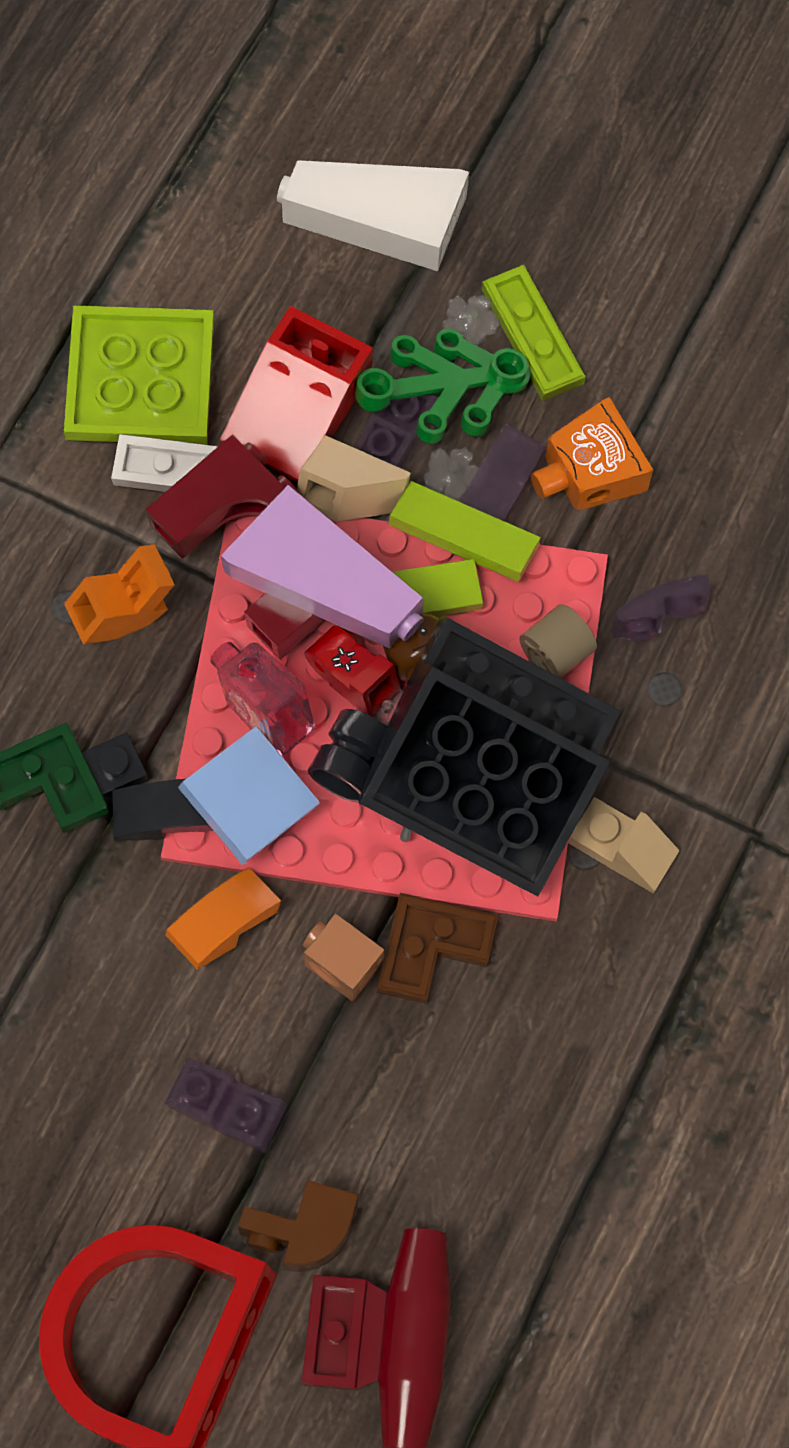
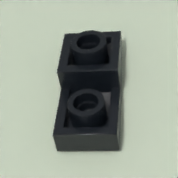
(152, 810)

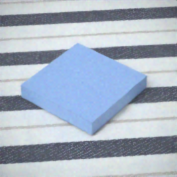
(249, 795)

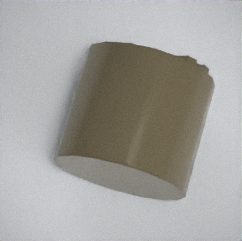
(558, 641)

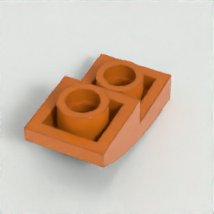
(221, 916)

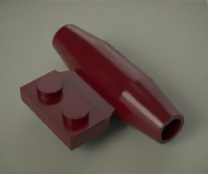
(387, 1338)

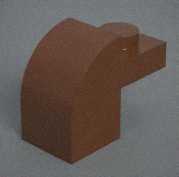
(313, 1237)

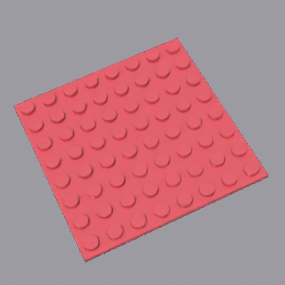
(340, 839)

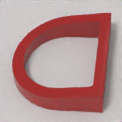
(221, 1361)

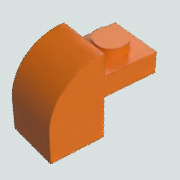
(122, 601)

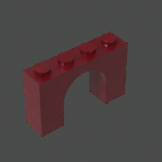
(218, 489)

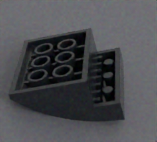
(489, 756)

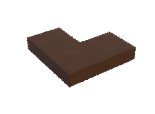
(429, 930)

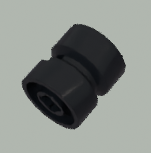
(347, 760)

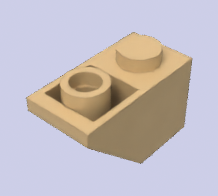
(350, 482)

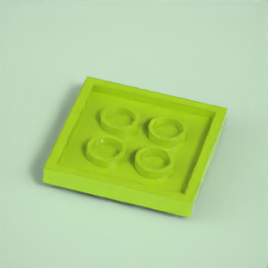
(139, 374)

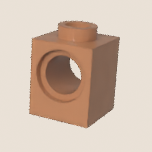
(342, 956)

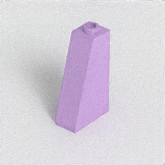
(321, 569)

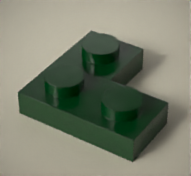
(56, 767)

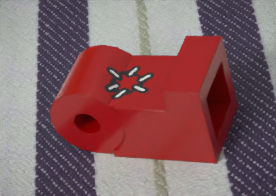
(353, 670)

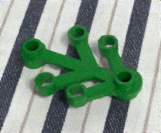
(445, 378)

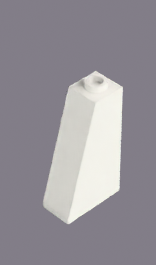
(377, 207)

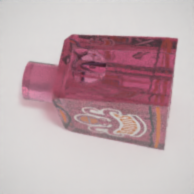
(264, 694)

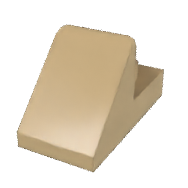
(625, 845)

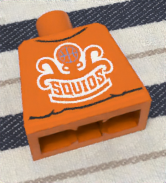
(593, 460)

